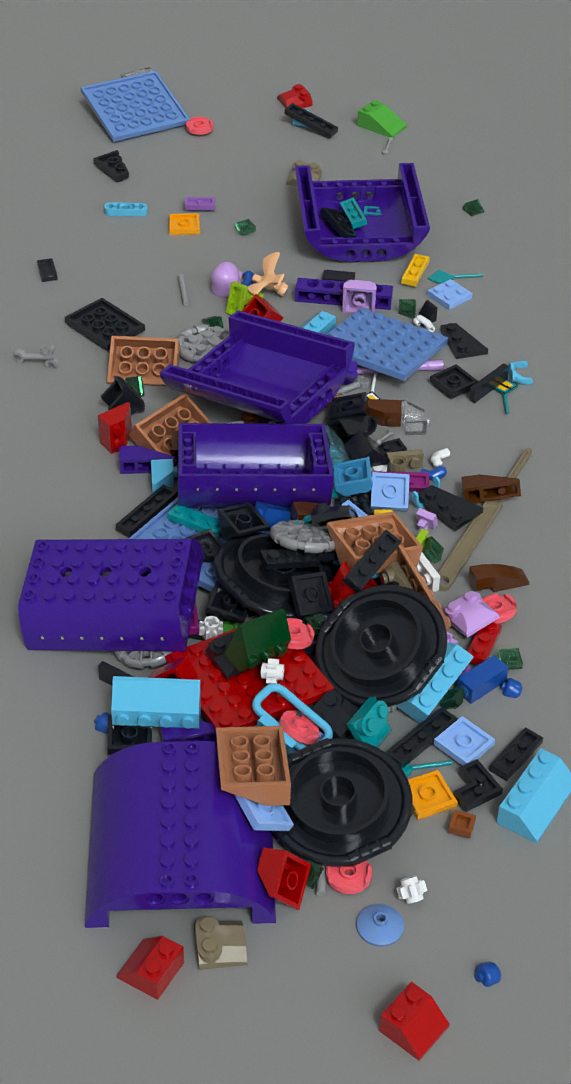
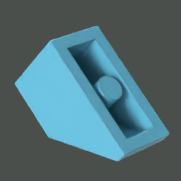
(162, 473)

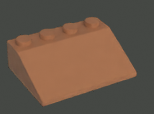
(142, 358)
(156, 430)
(357, 535)
(418, 582)
(254, 764)

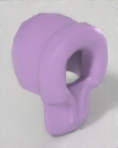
(223, 276)

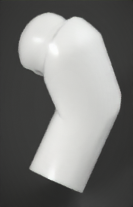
(426, 322)
(438, 455)

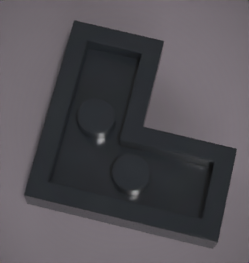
(480, 786)

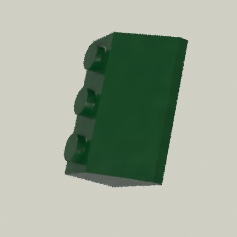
(259, 640)

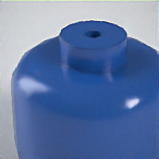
(511, 688)
(102, 722)
(487, 973)

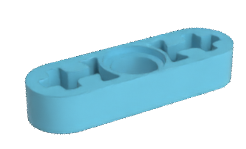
(125, 209)

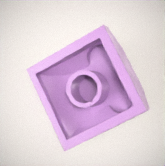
(359, 295)
(470, 613)

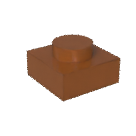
(462, 823)

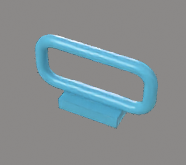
(268, 720)

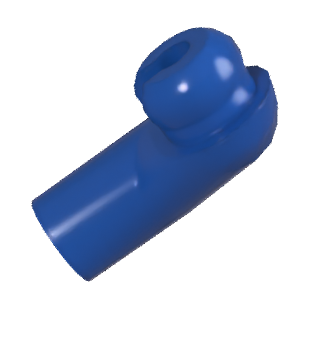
(248, 275)
(440, 472)

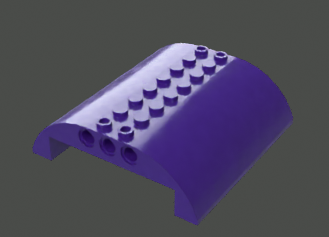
(384, 236)
(268, 370)
(171, 836)

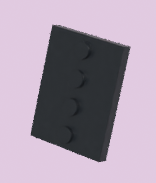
(103, 320)

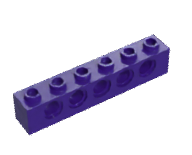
(331, 293)

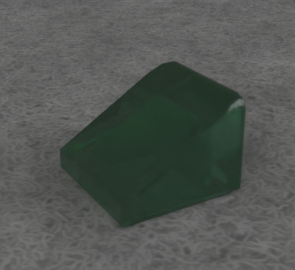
(473, 208)
(407, 308)
(213, 321)
(136, 383)

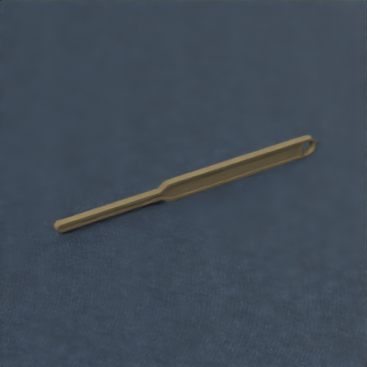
(475, 532)

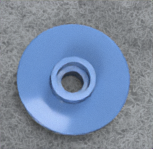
(378, 932)

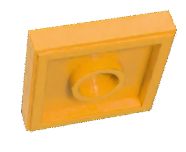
(184, 224)
(431, 795)

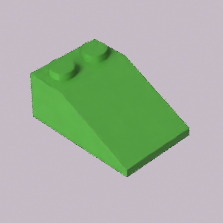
(380, 119)

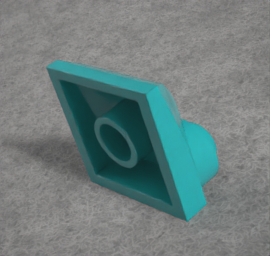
(370, 722)

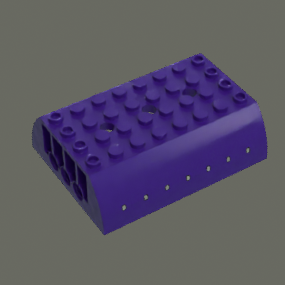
(252, 464)
(112, 610)

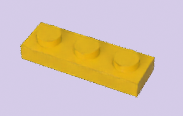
(415, 270)

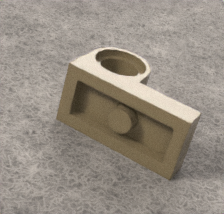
(405, 460)

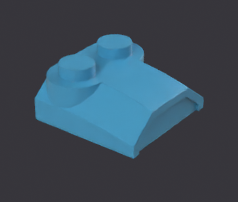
(353, 476)

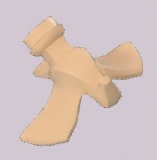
(270, 280)

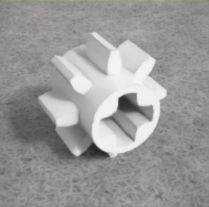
(210, 627)
(272, 671)
(411, 889)

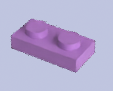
(200, 203)

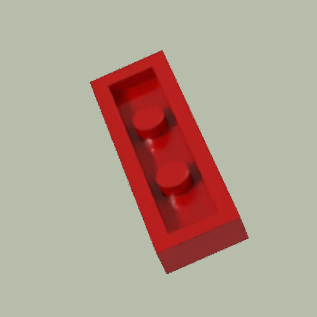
(484, 643)

